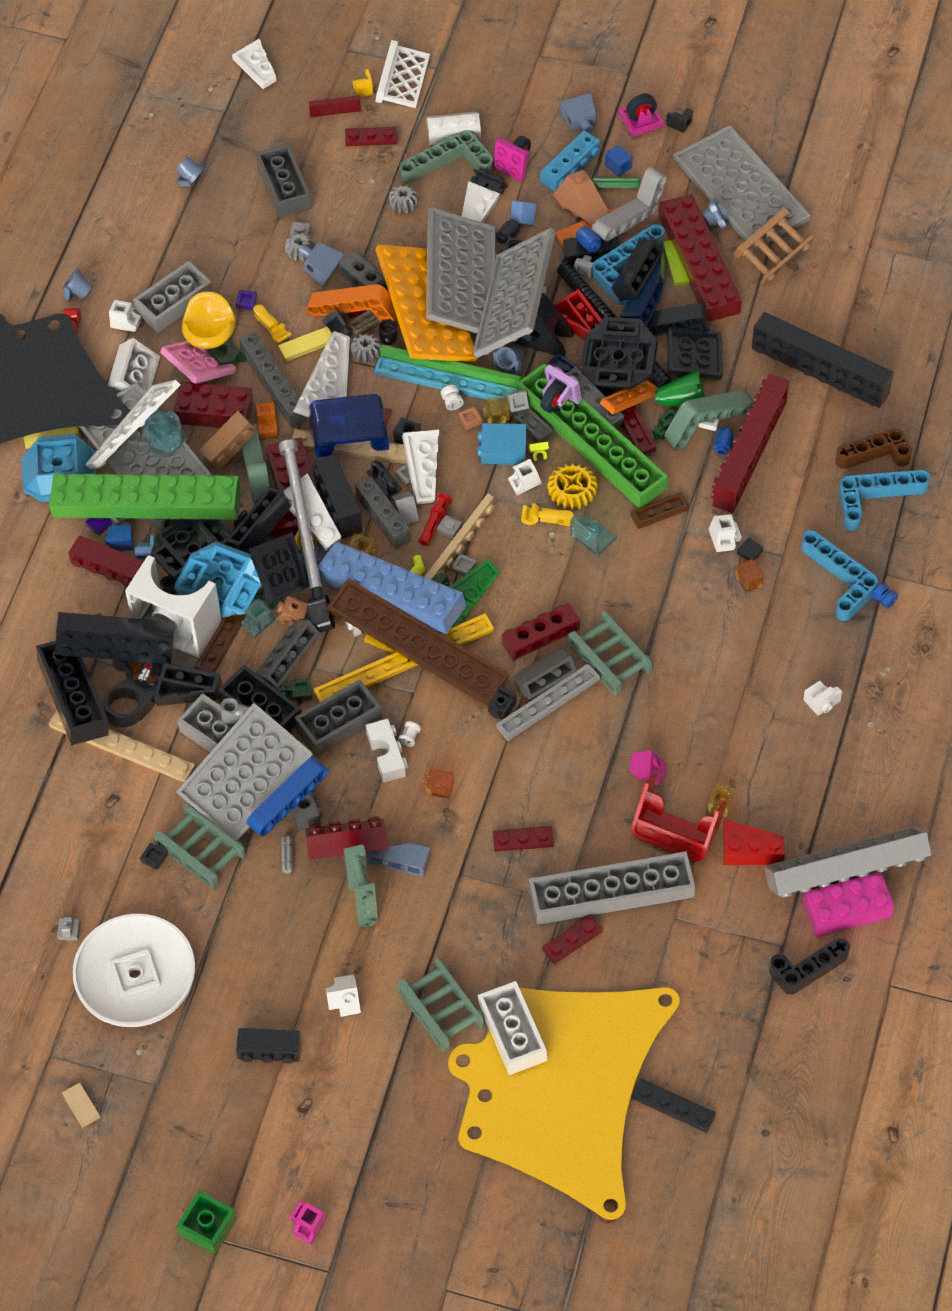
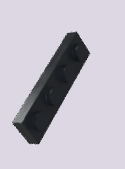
(673, 1105)

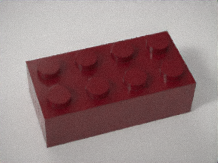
(211, 404)
(278, 465)
(332, 839)

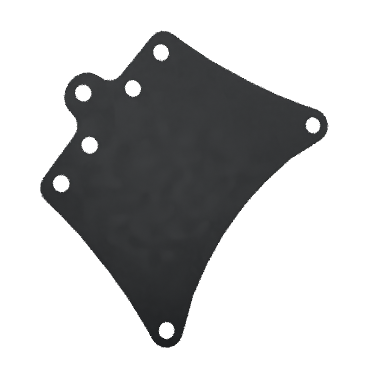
(50, 381)

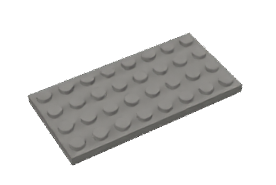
(740, 181)
(458, 268)
(514, 293)
(135, 453)

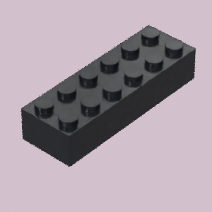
(114, 638)
(73, 695)

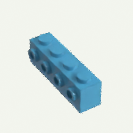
(570, 160)

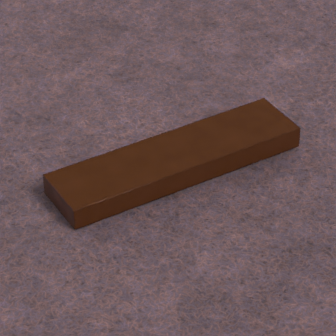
(220, 643)

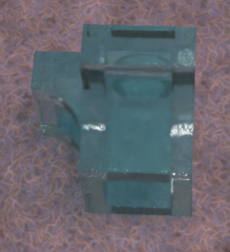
(257, 617)

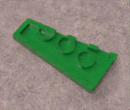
(475, 585)

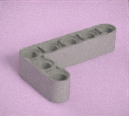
(634, 211)

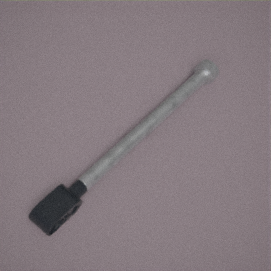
(319, 615)

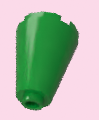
(680, 390)

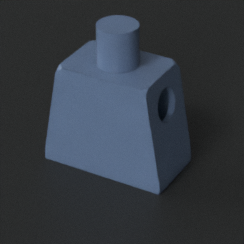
(579, 113)
(320, 261)

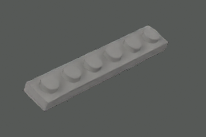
(547, 702)

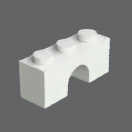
(381, 736)

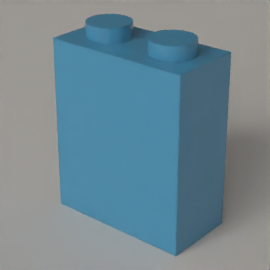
(502, 443)

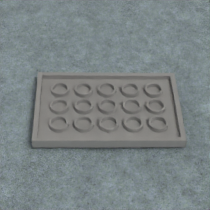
(243, 771)

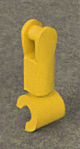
(276, 330)
(531, 515)

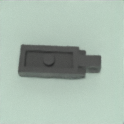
(534, 424)

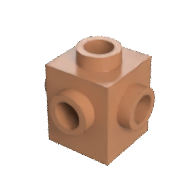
(291, 610)

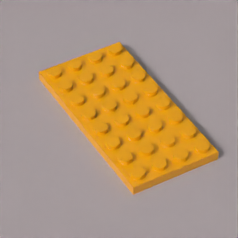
(407, 282)

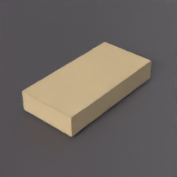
(80, 1105)

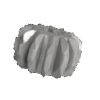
(403, 199)
(295, 243)
(365, 348)

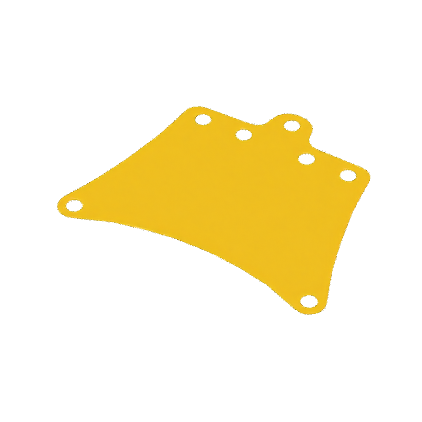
(570, 1112)

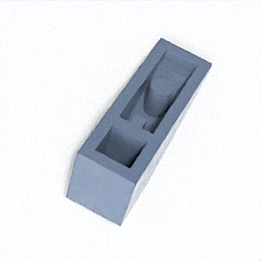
(404, 858)

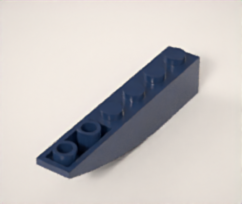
(650, 295)

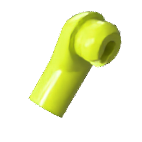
(418, 565)

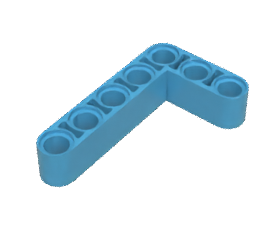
(608, 266)
(878, 486)
(844, 572)

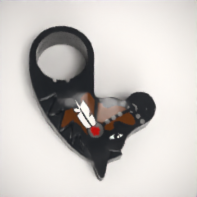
(139, 686)

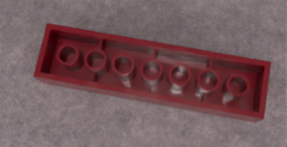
(700, 257)
(750, 443)

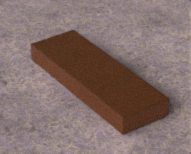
(659, 510)

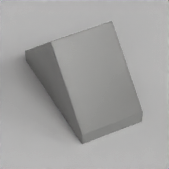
(406, 507)

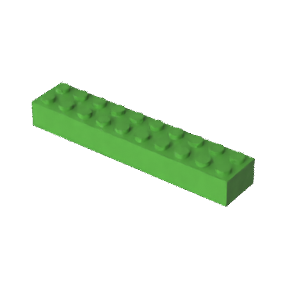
(598, 443)
(145, 496)

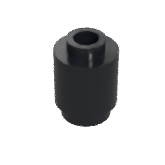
(509, 229)

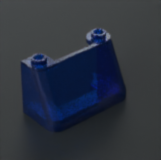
(347, 421)

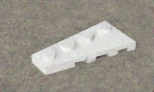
(320, 522)

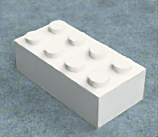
(512, 1028)

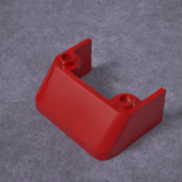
(670, 831)

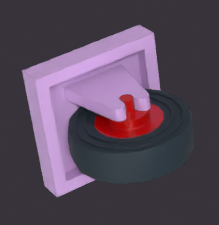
(559, 389)

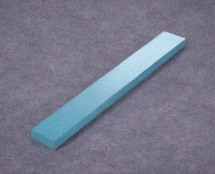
(440, 379)

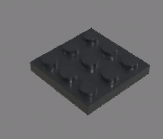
(694, 351)
(279, 567)

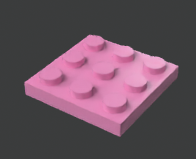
(195, 362)

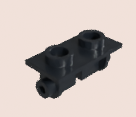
(495, 183)
(383, 479)

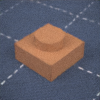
(470, 418)

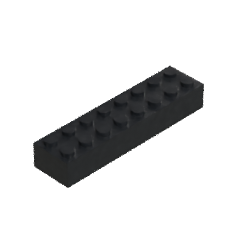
(822, 360)

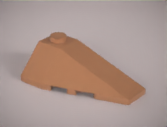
(581, 197)

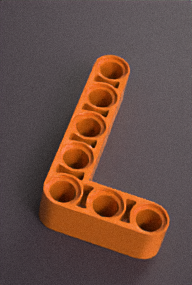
(353, 299)

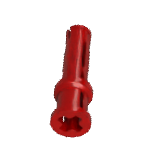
(437, 512)

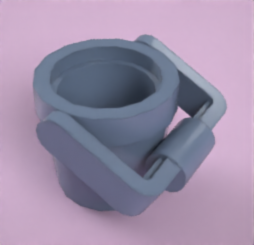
(188, 172)
(715, 214)
(77, 285)
(507, 358)

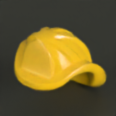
(208, 320)

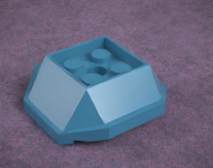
(43, 460)
(236, 571)

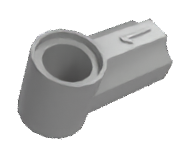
(236, 712)

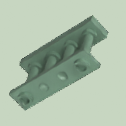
(590, 655)
(195, 864)
(358, 882)
(431, 1022)

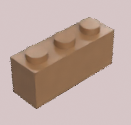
(228, 440)

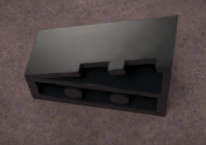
(185, 685)

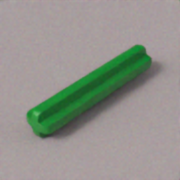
(616, 182)

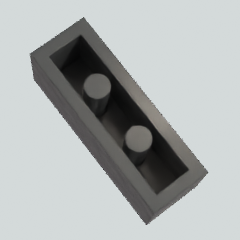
(544, 673)

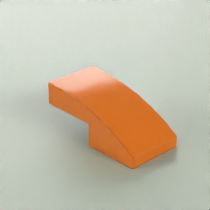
(266, 420)

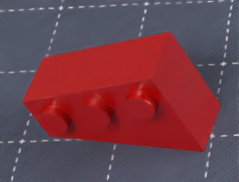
(578, 313)
(750, 845)

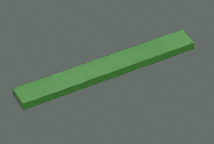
(452, 367)

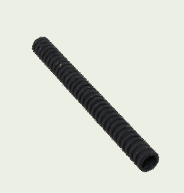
(576, 282)

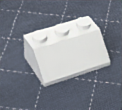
(445, 126)
(132, 365)

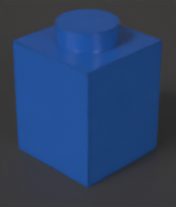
(618, 160)
(120, 537)

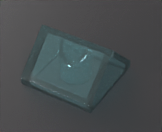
(591, 534)

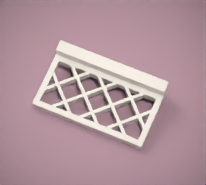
(389, 69)

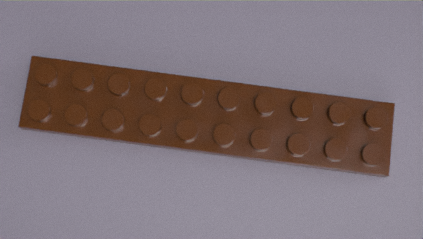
(417, 642)

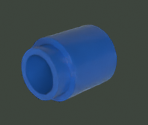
(588, 239)
(723, 441)

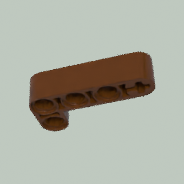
(889, 442)

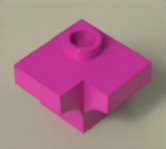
(647, 763)
(308, 1221)

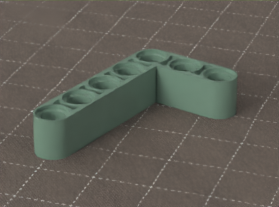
(445, 152)
(705, 410)
(255, 467)

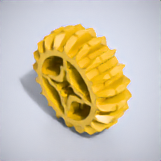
(570, 479)

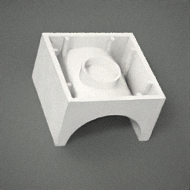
(194, 614)

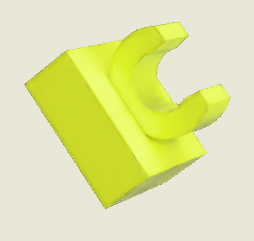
(538, 448)

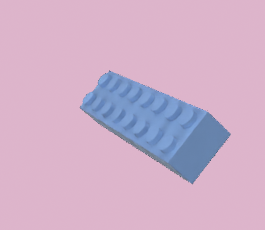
(412, 593)

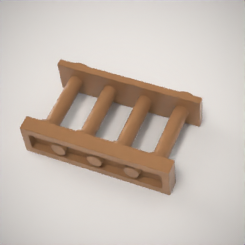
(768, 229)

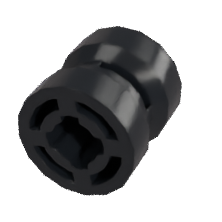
(387, 332)

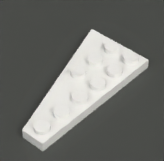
(329, 374)
(135, 418)

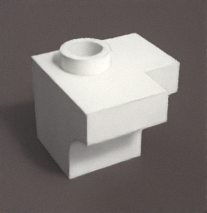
(123, 316)
(524, 477)
(724, 533)
(822, 698)
(344, 995)

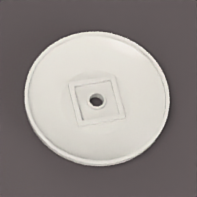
(127, 945)

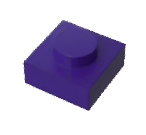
(246, 300)
(98, 525)

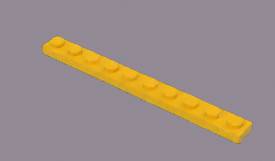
(397, 663)

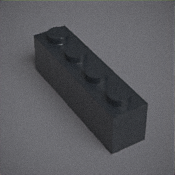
(637, 269)
(260, 520)

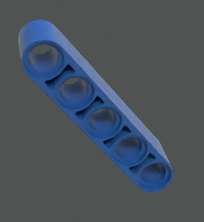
(287, 796)

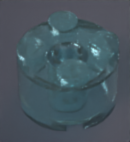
(164, 432)

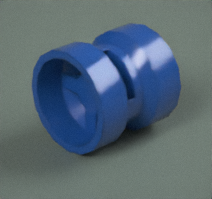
(885, 595)

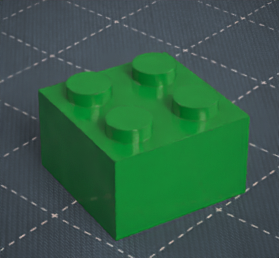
(206, 1222)

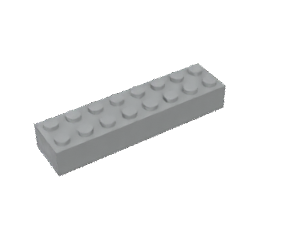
(847, 861)
(611, 888)

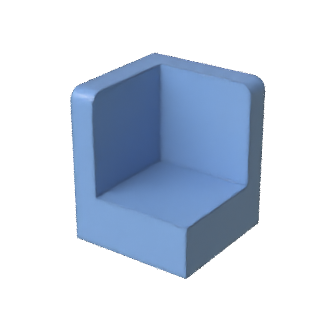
(523, 212)
(144, 548)

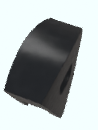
(547, 327)

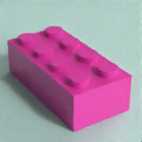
(848, 904)

